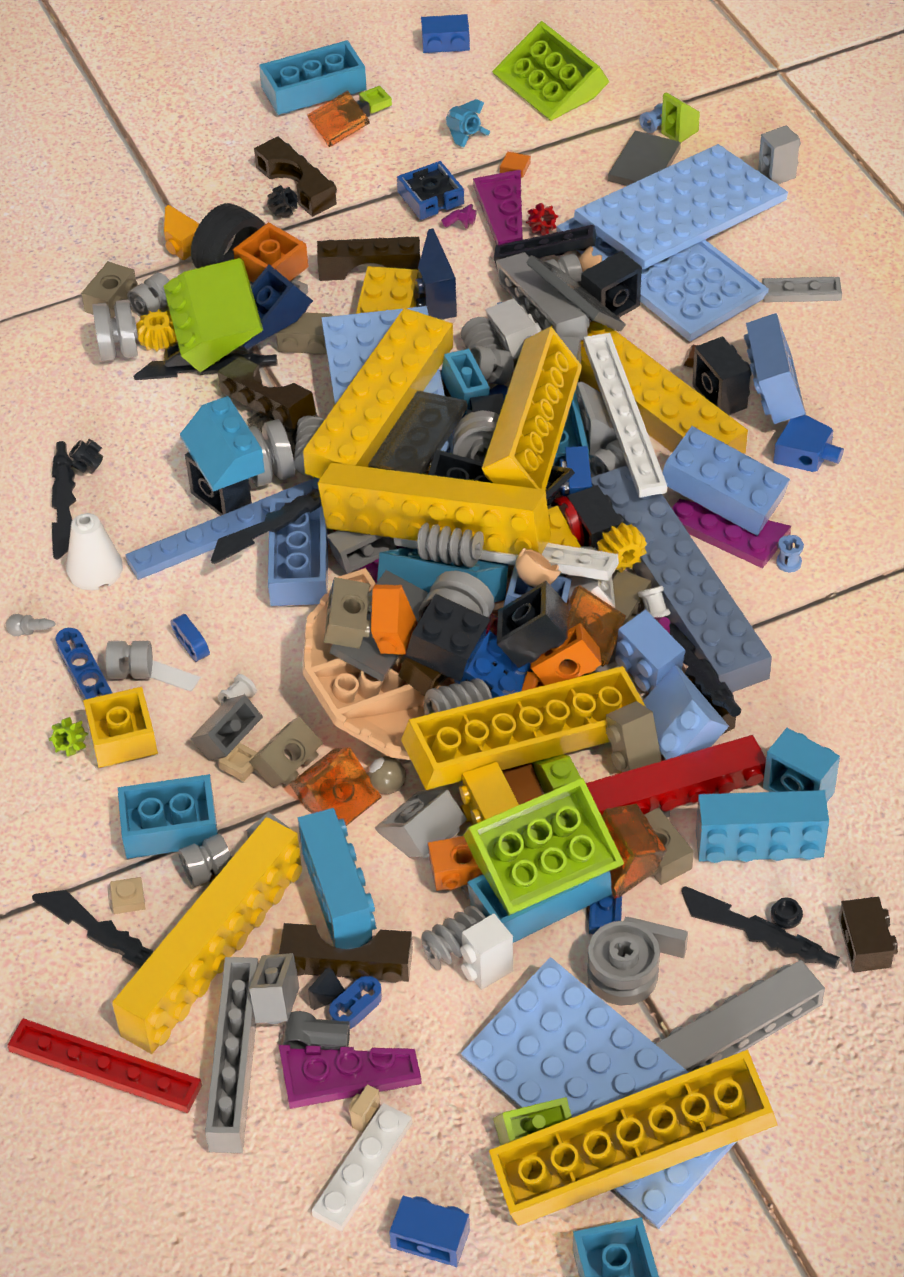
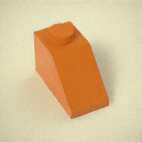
(391, 619)

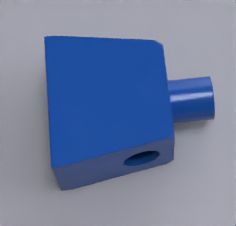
(806, 445)

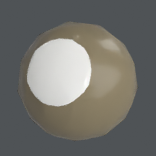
(387, 774)

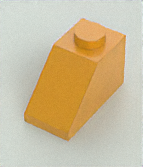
(178, 232)

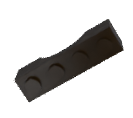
(280, 160)
(339, 257)
(287, 403)
(384, 957)

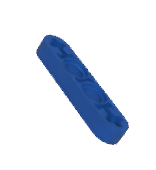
(83, 672)

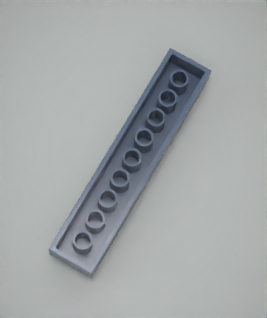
(691, 587)

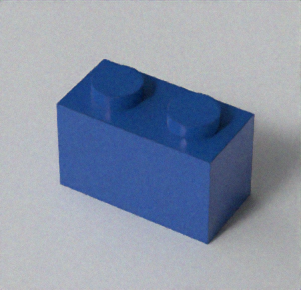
(445, 33)
(430, 1230)

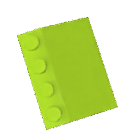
(551, 73)
(212, 311)
(543, 847)

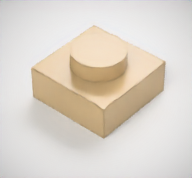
(238, 763)
(127, 895)
(364, 1107)

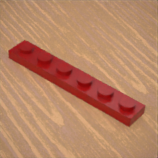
(105, 1065)

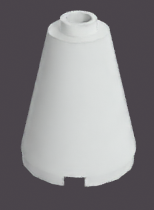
(91, 554)

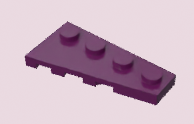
(501, 204)
(728, 536)
(332, 1075)

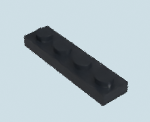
(549, 244)

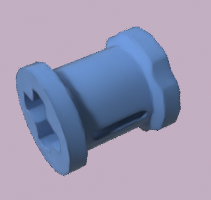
(654, 117)
(792, 554)

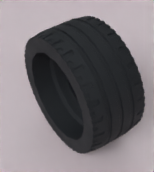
(218, 230)

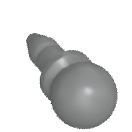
(20, 625)

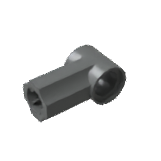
(306, 1030)

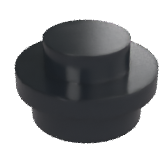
(786, 913)

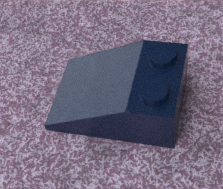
(436, 280)
(277, 303)

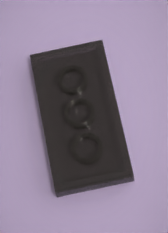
(419, 432)

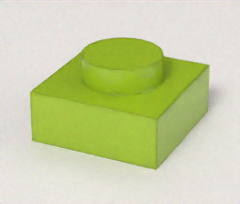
(377, 99)

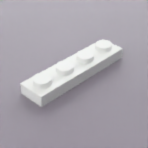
(362, 1167)

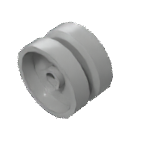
(115, 330)
(474, 435)
(276, 453)
(461, 589)
(623, 962)

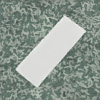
(174, 676)

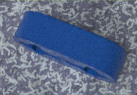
(190, 637)
(353, 1000)

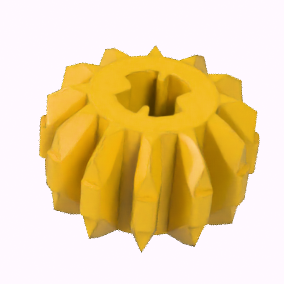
(156, 330)
(626, 542)

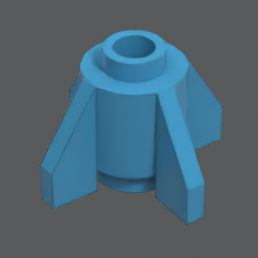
(464, 121)

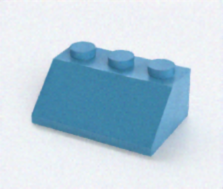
(222, 444)

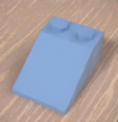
(682, 716)

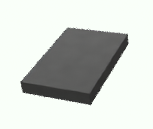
(643, 157)

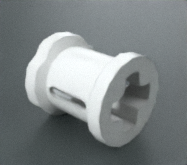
(654, 601)
(241, 686)

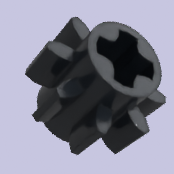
(282, 201)
(86, 455)

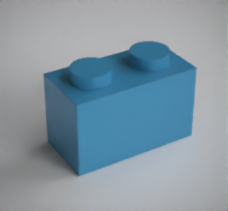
(463, 376)

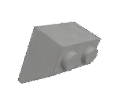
(595, 418)
(421, 820)

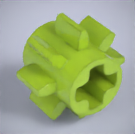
(68, 736)

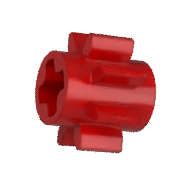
(549, 219)

